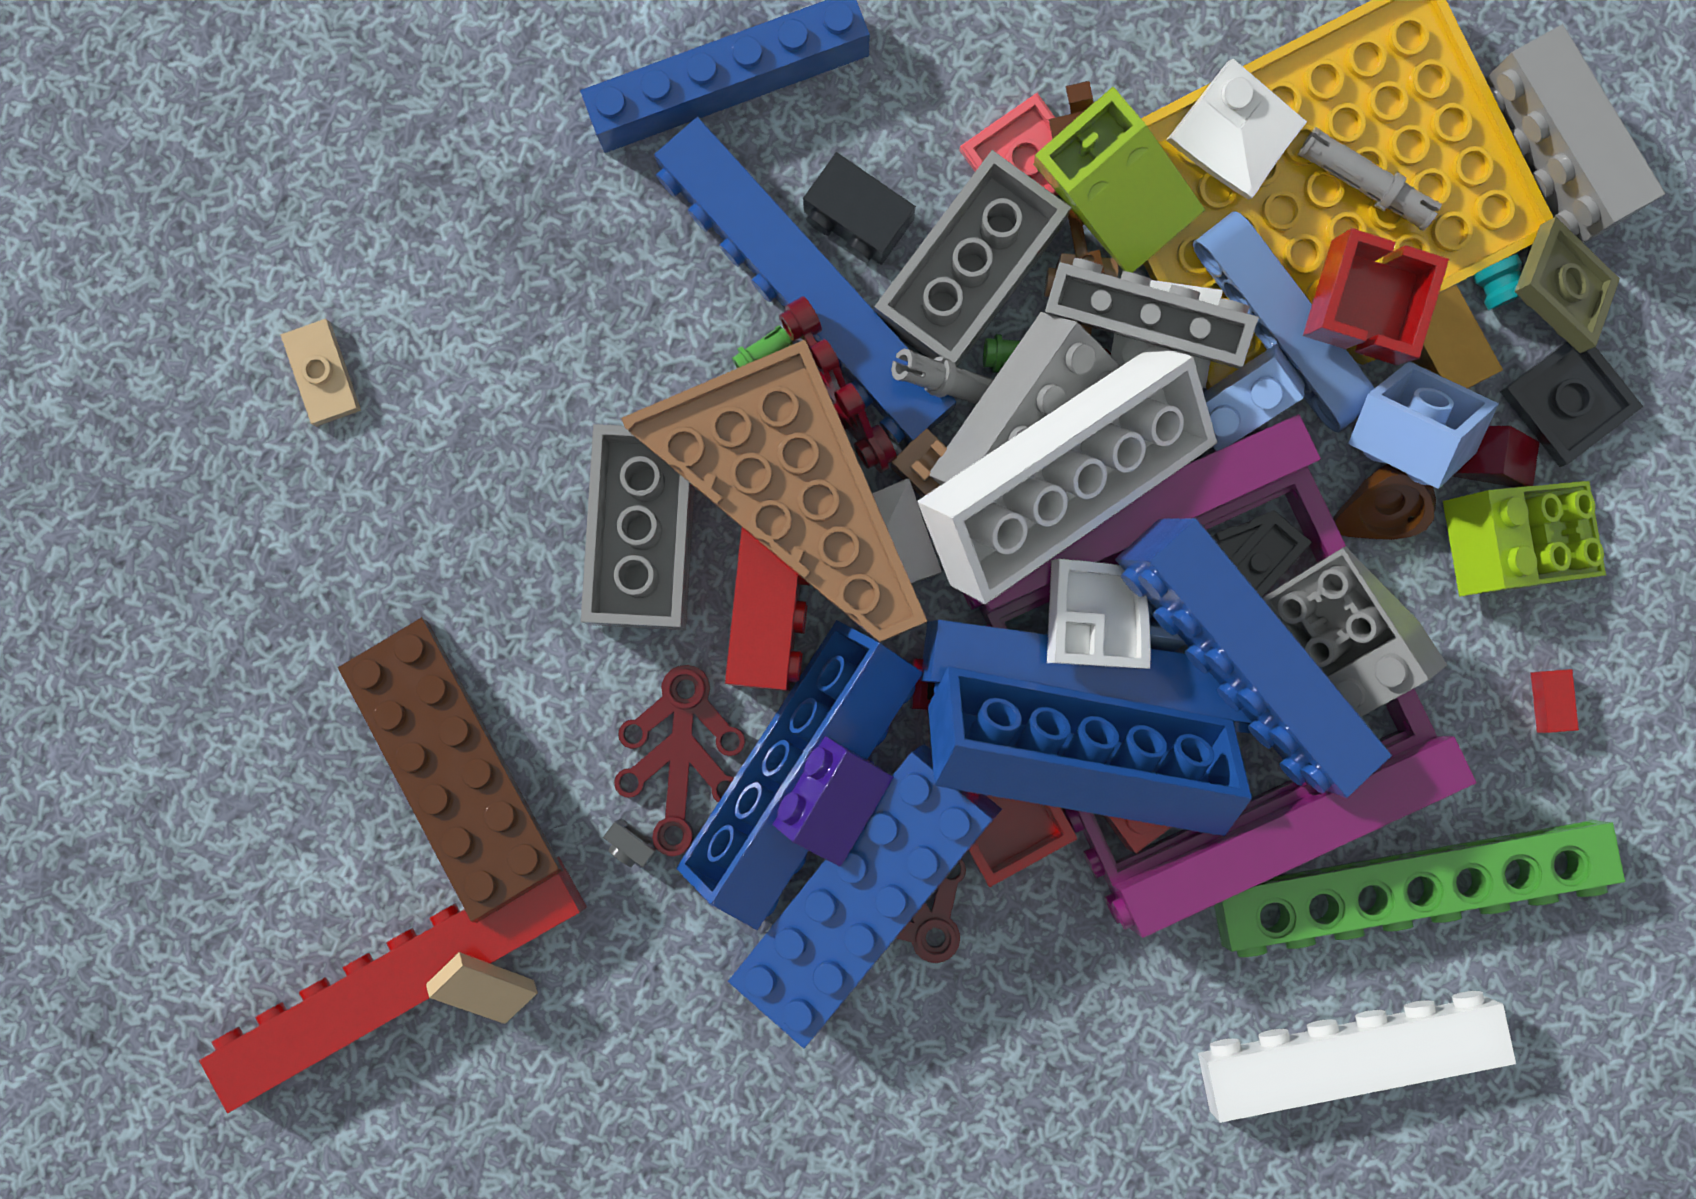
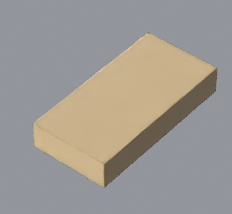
(481, 988)

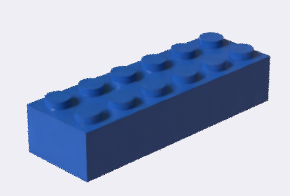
(1251, 657)
(843, 694)
(1086, 752)
(857, 910)

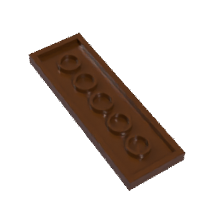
(450, 770)

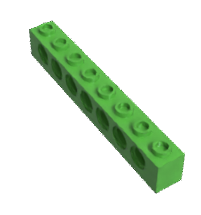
(1591, 866)

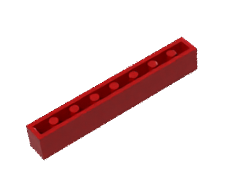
(376, 991)

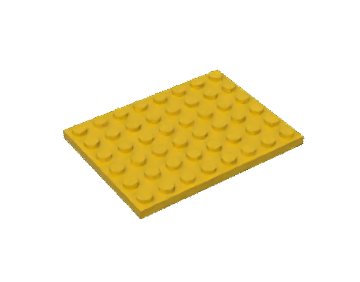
(1407, 98)

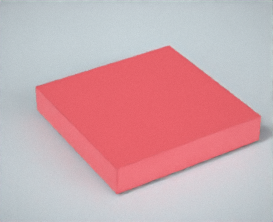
(1015, 138)

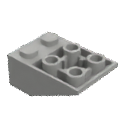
(1356, 631)

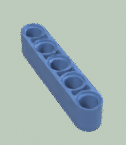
(1255, 277)

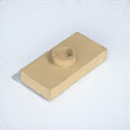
(320, 372)

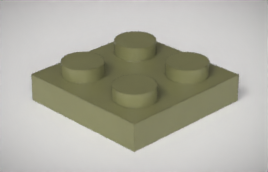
(1567, 285)

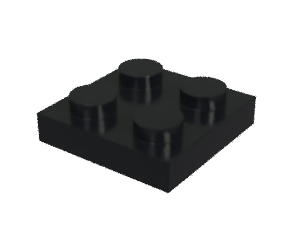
(1571, 401)

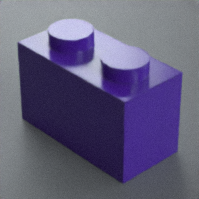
(832, 801)

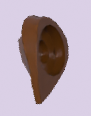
(1383, 506)

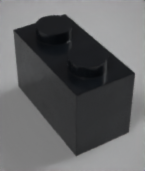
(857, 210)

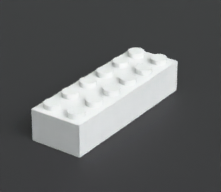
(1068, 472)

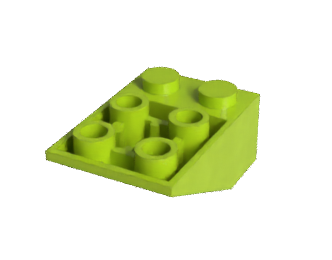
(1119, 181)
(1524, 537)

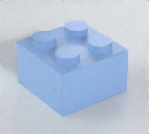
(1422, 424)

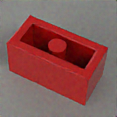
(1554, 701)

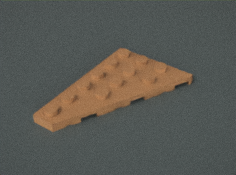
(784, 470)

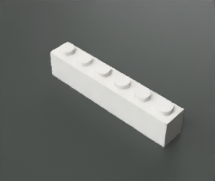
(1355, 1056)

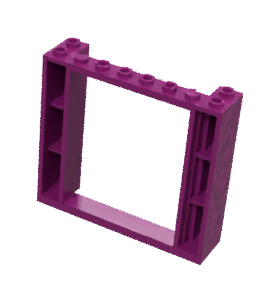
(1290, 820)

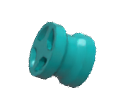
(1500, 281)

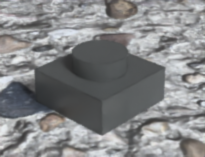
(629, 844)

